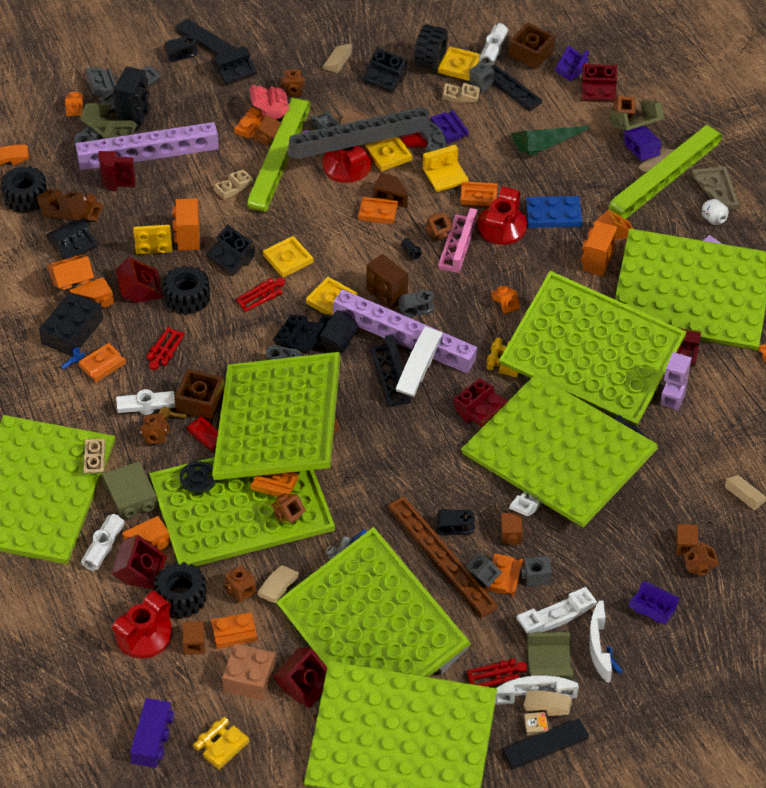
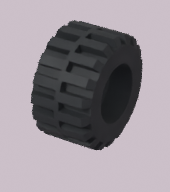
(431, 46)
(21, 188)
(186, 289)
(182, 576)

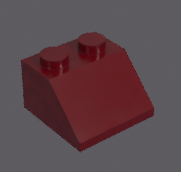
(138, 281)
(138, 562)
(302, 676)

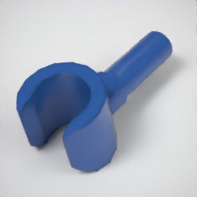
(76, 358)
(613, 663)

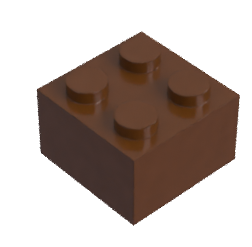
(531, 45)
(386, 280)
(199, 394)

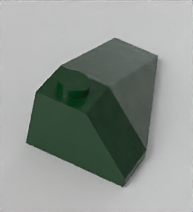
(542, 139)

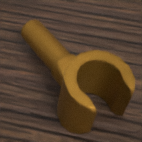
(168, 413)

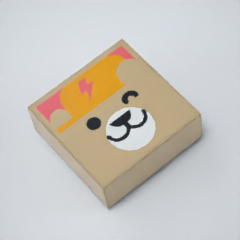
(535, 723)

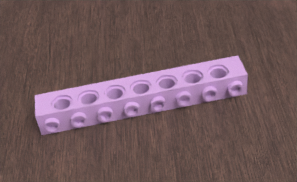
(151, 144)
(404, 330)

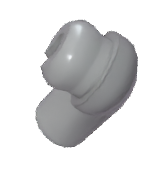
(332, 552)

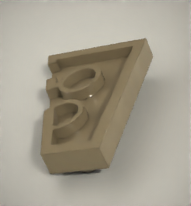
(717, 185)

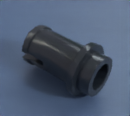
(414, 251)

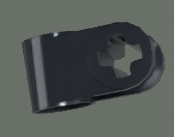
(179, 49)
(454, 522)

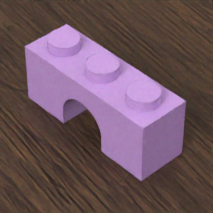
(676, 381)

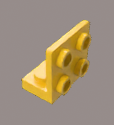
(443, 168)
(152, 239)

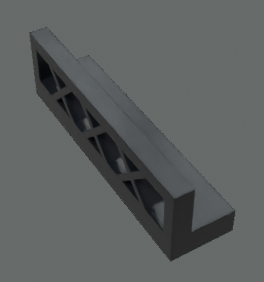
(396, 368)

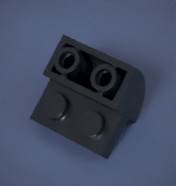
(234, 65)
(385, 70)
(72, 239)
(231, 250)
(338, 331)
(299, 333)

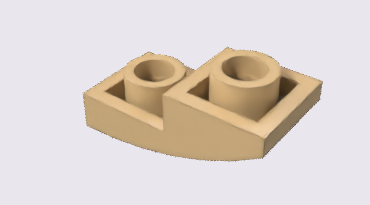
(466, 94)
(236, 183)
(94, 456)
(276, 584)
(552, 702)

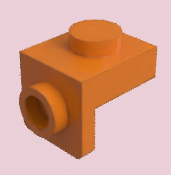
(74, 103)
(507, 298)

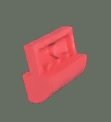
(273, 102)

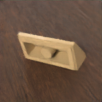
(338, 58)
(651, 162)
(745, 492)

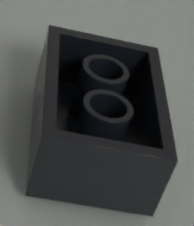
(132, 96)
(71, 323)

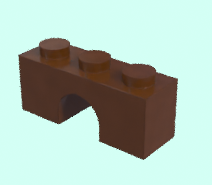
(66, 207)

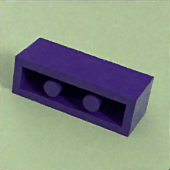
(152, 733)

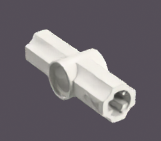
(493, 44)
(145, 402)
(102, 542)

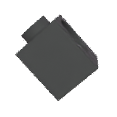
(481, 76)
(543, 568)
(483, 569)

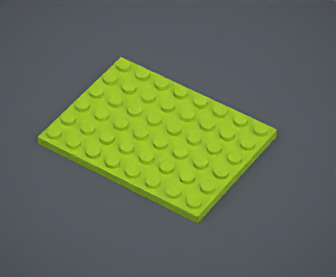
(696, 286)
(593, 347)
(277, 416)
(559, 450)
(44, 487)
(233, 517)
(372, 613)
(399, 731)

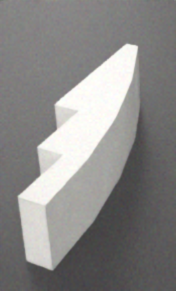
(419, 361)

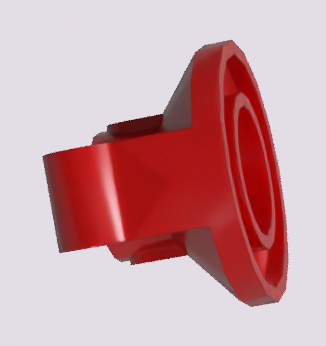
(347, 164)
(503, 220)
(147, 638)

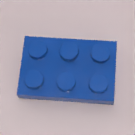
(553, 212)

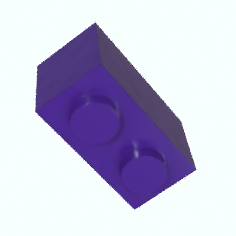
(642, 142)

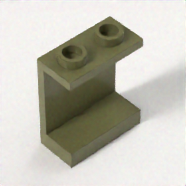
(651, 112)
(96, 117)
(130, 490)
(549, 654)

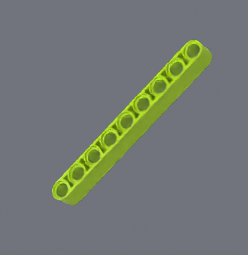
(277, 156)
(665, 172)

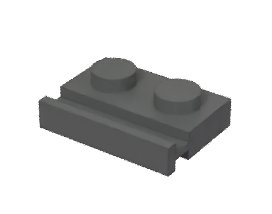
(100, 80)

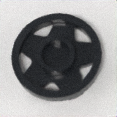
(197, 477)

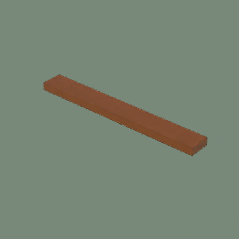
(442, 557)

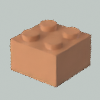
(249, 672)

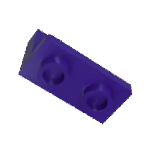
(571, 63)
(654, 603)

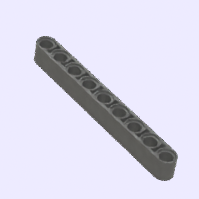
(357, 133)

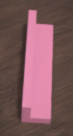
(461, 244)

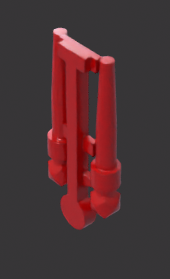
(261, 289)
(154, 365)
(505, 667)

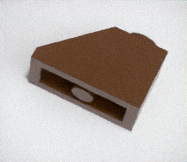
(390, 188)

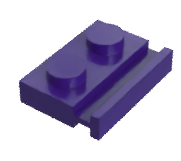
(450, 125)

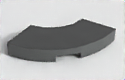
(434, 137)

